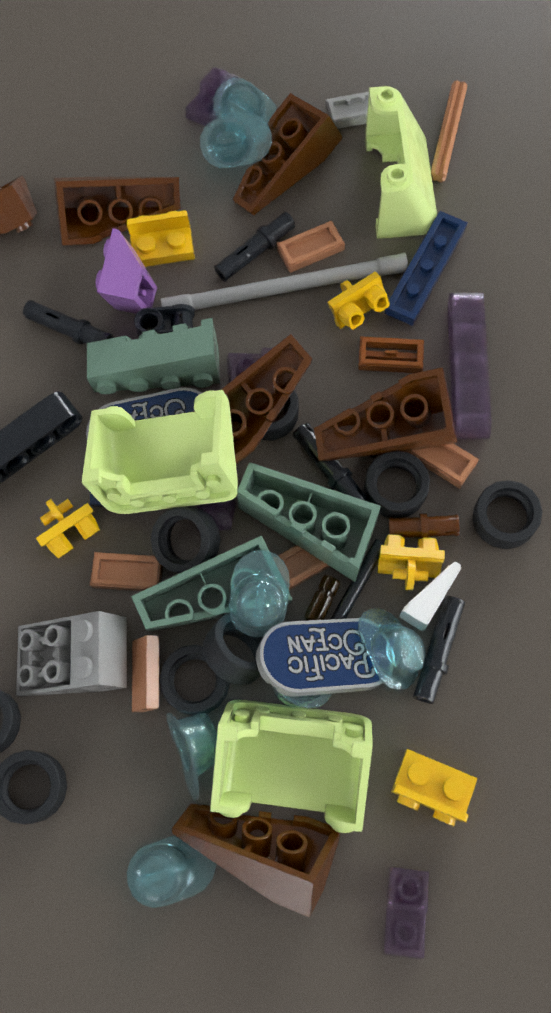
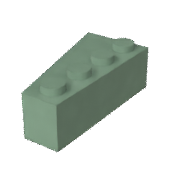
(155, 360)
(311, 516)
(194, 594)

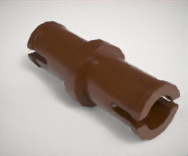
(425, 526)

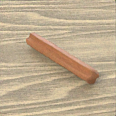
(448, 131)

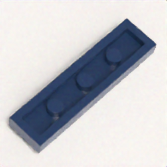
(426, 268)

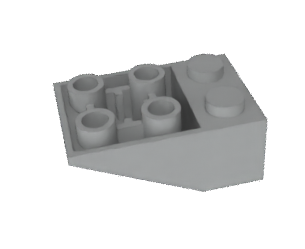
(72, 655)

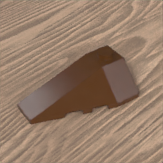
(299, 144)
(96, 205)
(16, 206)
(262, 391)
(401, 418)
(273, 856)

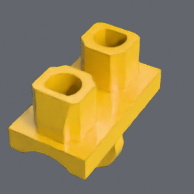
(357, 300)
(54, 537)
(408, 562)

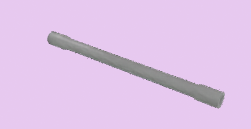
(383, 266)

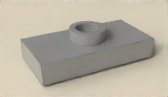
(348, 109)

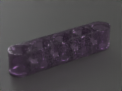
(469, 366)

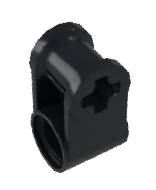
(164, 318)

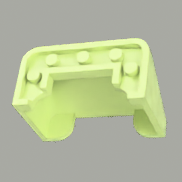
(406, 187)
(162, 459)
(293, 761)

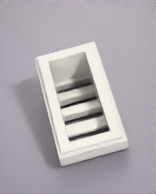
(424, 605)

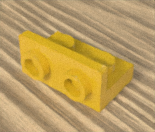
(162, 238)
(434, 786)

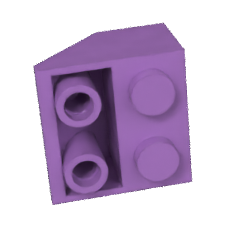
(124, 278)

